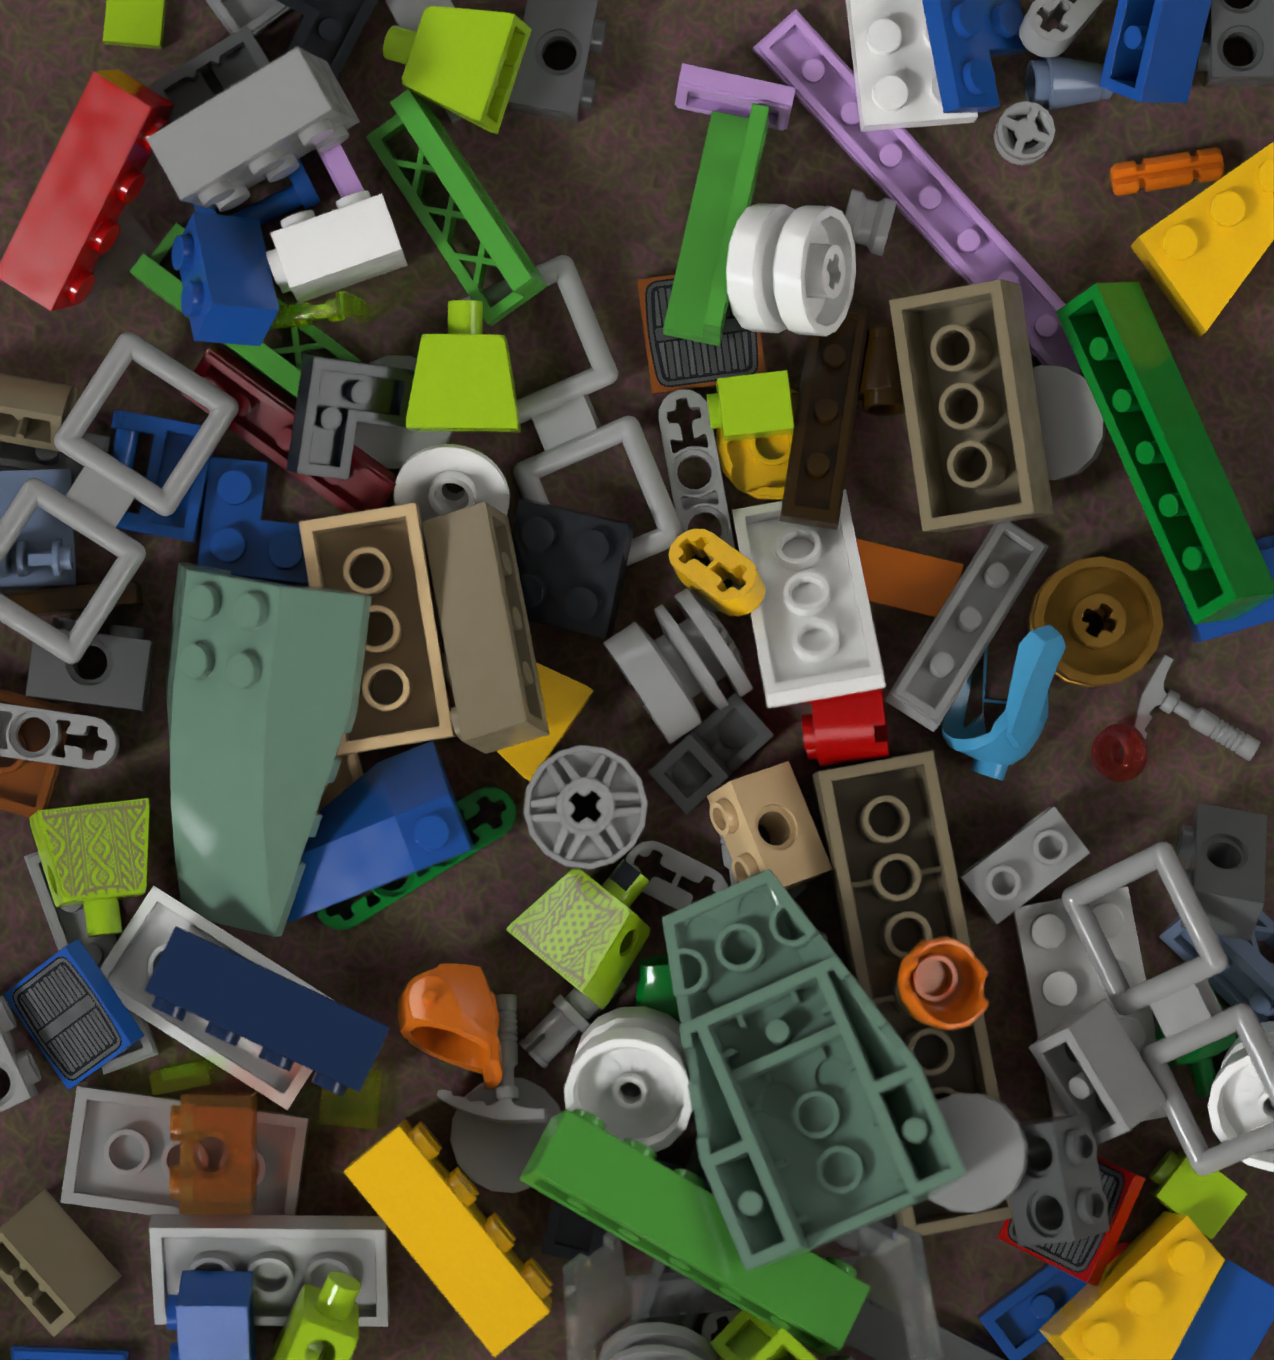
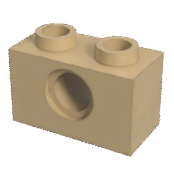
(777, 804)

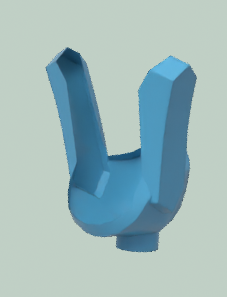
(1025, 709)

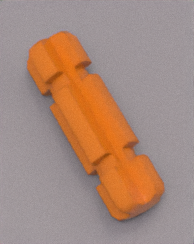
(1166, 171)

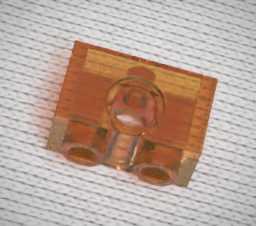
(223, 1189)

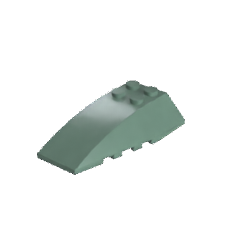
(255, 718)
(796, 1079)

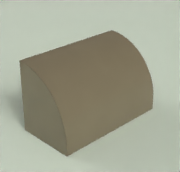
(33, 410)
(52, 1263)

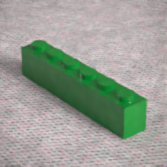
(1166, 452)

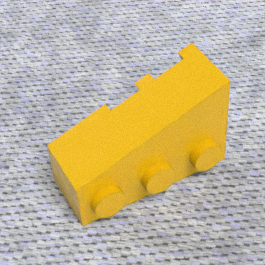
(1212, 241)
(1142, 1297)

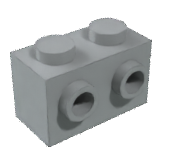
(1098, 1071)

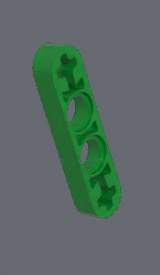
(387, 897)

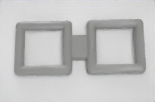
(569, 422)
(107, 490)
(1178, 1000)

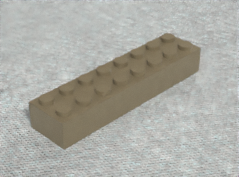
(890, 891)

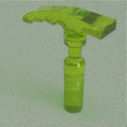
(335, 310)

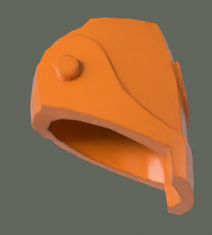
(454, 1019)

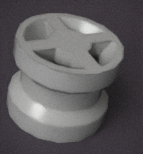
(1029, 123)
(870, 220)

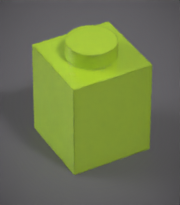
(751, 406)
(1203, 1199)

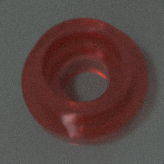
(1106, 752)

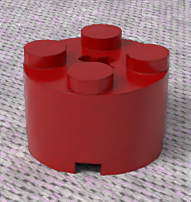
(847, 728)

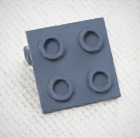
(46, 545)

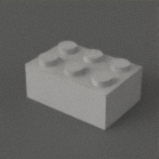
(254, 131)

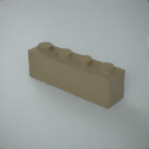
(484, 629)

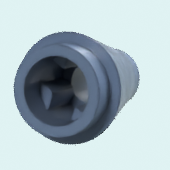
(1063, 82)

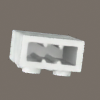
(335, 248)

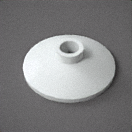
(427, 471)

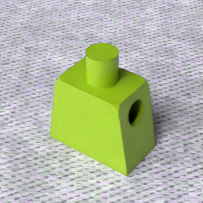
(461, 60)
(463, 378)
(321, 1322)

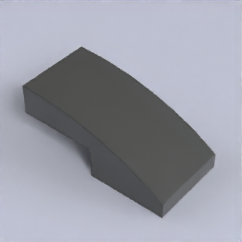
(712, 752)

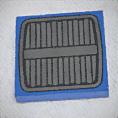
(73, 1014)

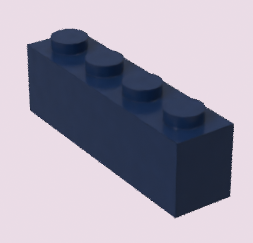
(265, 1009)

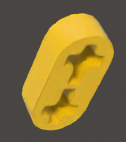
(724, 564)

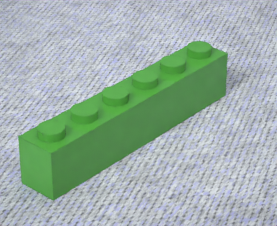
(684, 1228)

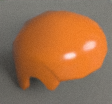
(943, 984)

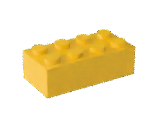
(450, 1236)

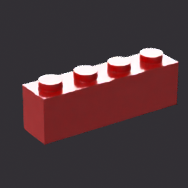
(84, 190)

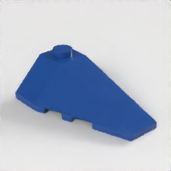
(382, 830)

